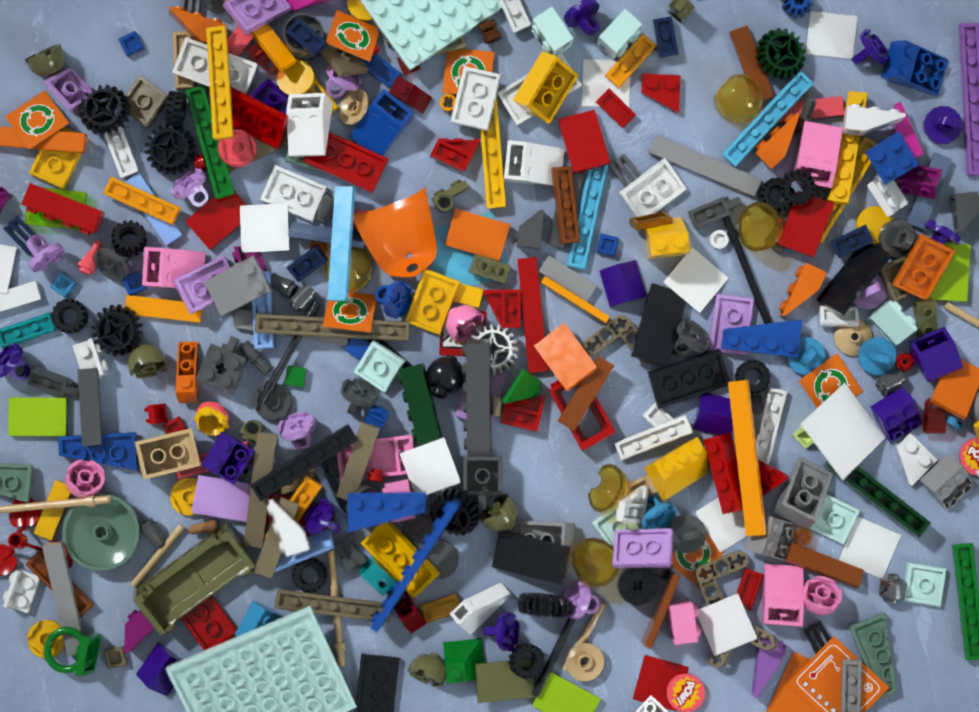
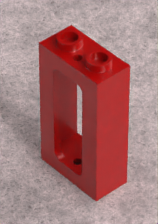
(606, 426)

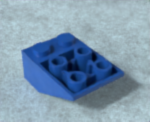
(914, 67)
(382, 123)

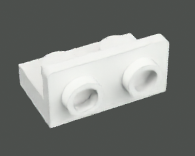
(888, 196)
(89, 356)
(21, 590)

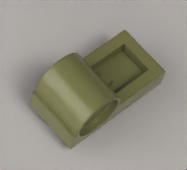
(680, 9)
(456, 188)
(489, 268)
(926, 316)
(247, 435)

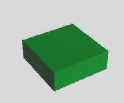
(295, 376)

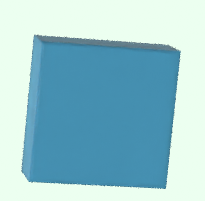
(63, 284)

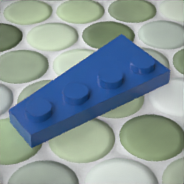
(770, 338)
(117, 450)
(381, 507)

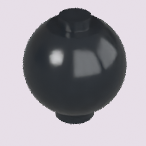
(445, 376)

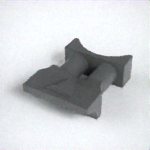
(353, 560)

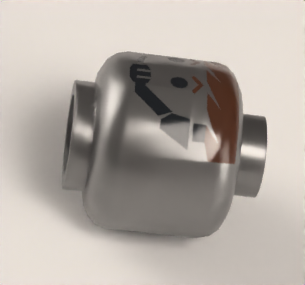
(891, 588)

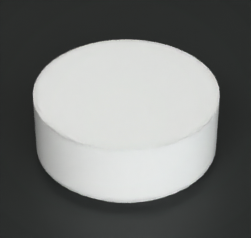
(719, 239)

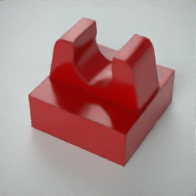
(157, 413)

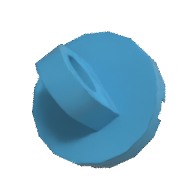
(810, 356)
(877, 356)
(659, 516)

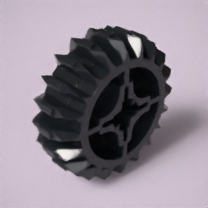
(113, 98)
(154, 145)
(121, 336)
(466, 516)
(543, 605)

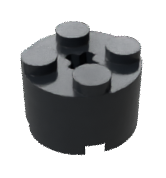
(644, 593)

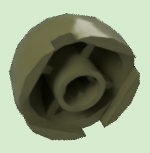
(47, 61)
(146, 360)
(500, 515)
(428, 669)

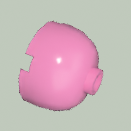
(463, 322)
(84, 478)
(821, 595)

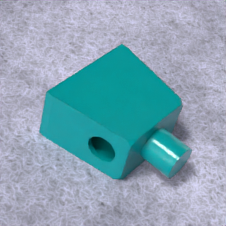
(373, 572)

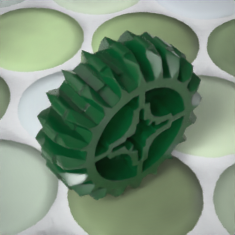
(793, 59)

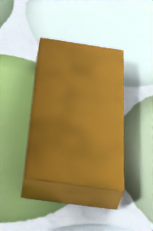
(650, 220)
(440, 607)

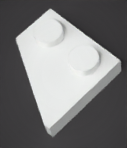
(914, 458)
(633, 506)

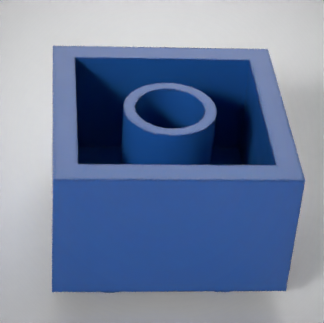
(892, 158)

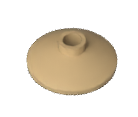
(353, 106)
(846, 344)
(591, 668)

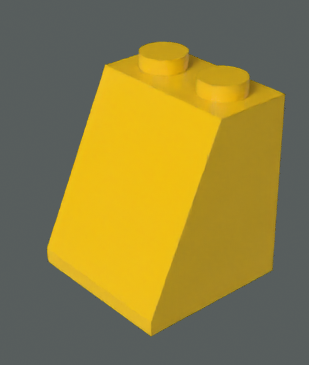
(667, 240)

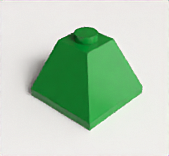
(523, 387)
(461, 659)

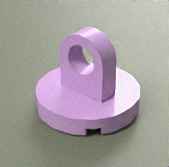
(349, 83)
(189, 185)
(44, 254)
(873, 295)
(296, 427)
(579, 600)

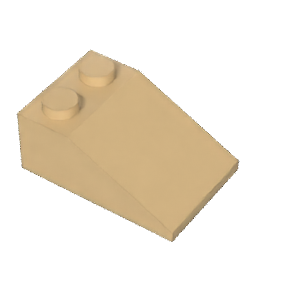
(167, 453)

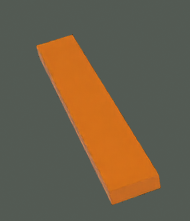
(58, 141)

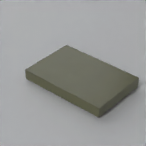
(499, 683)

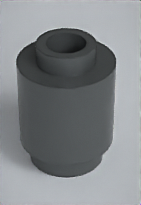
(303, 298)
(890, 381)

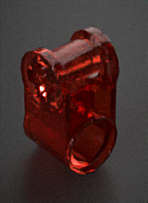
(261, 58)
(934, 419)

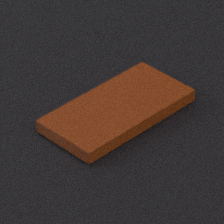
(660, 609)

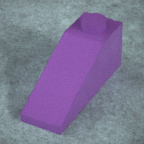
(765, 665)

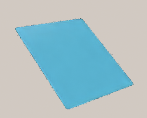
(456, 262)

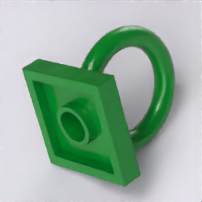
(85, 654)

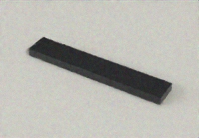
(304, 462)

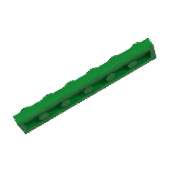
(202, 119)
(967, 597)

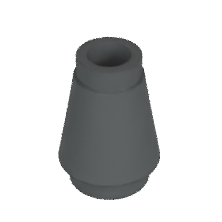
(325, 209)
(283, 285)
(152, 532)

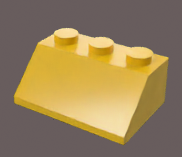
(545, 87)
(678, 468)

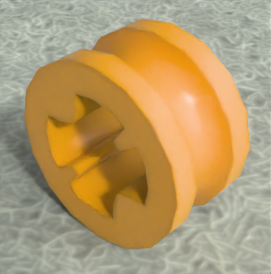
(442, 102)

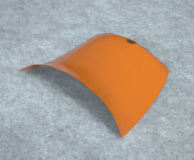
(400, 230)

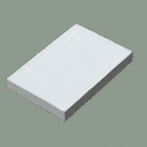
(475, 98)
(653, 189)
(299, 192)

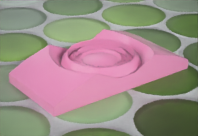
(384, 456)

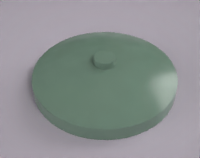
(102, 535)

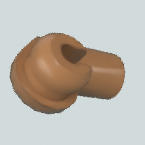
(204, 527)

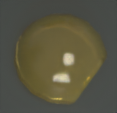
(739, 98)
(759, 226)
(360, 269)
(612, 489)
(594, 562)

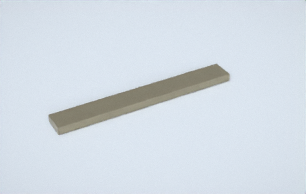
(313, 327)

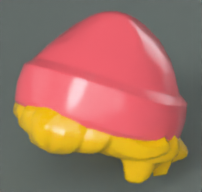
(211, 418)

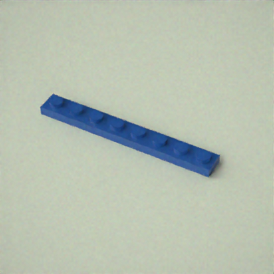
(418, 557)

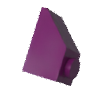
(136, 630)

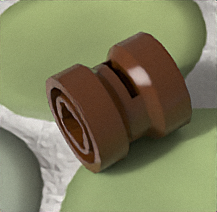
(490, 31)

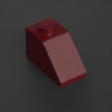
(410, 94)
(409, 613)

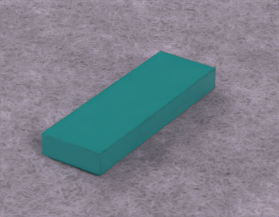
(26, 330)

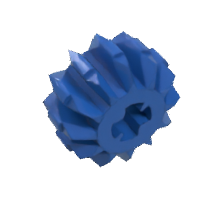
(802, 7)
(377, 416)

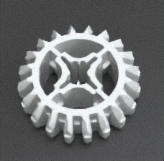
(501, 349)

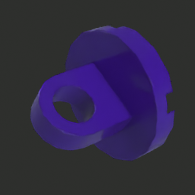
(583, 16)
(873, 47)
(942, 125)
(942, 233)
(11, 360)
(319, 517)
(506, 631)

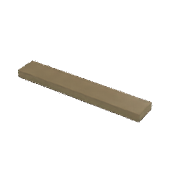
(257, 509)
(328, 604)

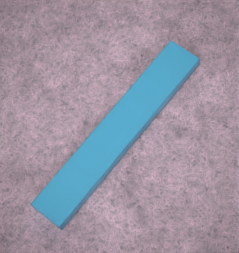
(767, 119)
(587, 216)
(341, 243)

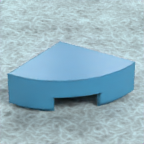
(953, 422)

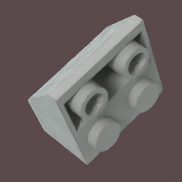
(947, 482)
(775, 542)

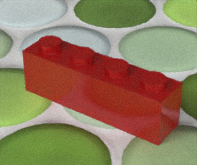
(62, 208)
(725, 472)

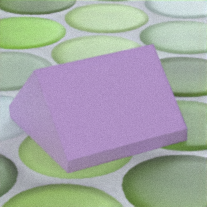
(68, 89)

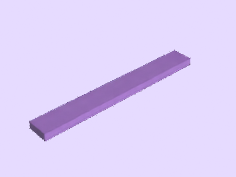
(970, 93)

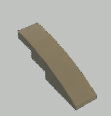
(358, 460)
(271, 550)

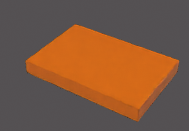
(477, 234)
(923, 267)
(566, 357)
(957, 390)

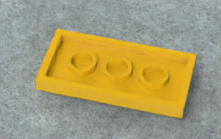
(395, 553)

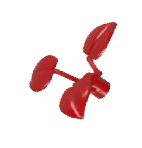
(19, 541)

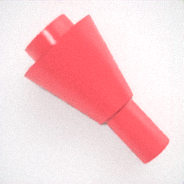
(87, 263)

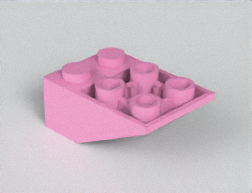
(819, 152)
(167, 264)
(782, 595)

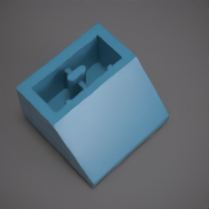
(257, 616)

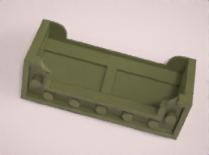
(193, 578)

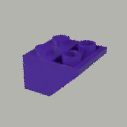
(935, 354)
(897, 414)
(228, 457)

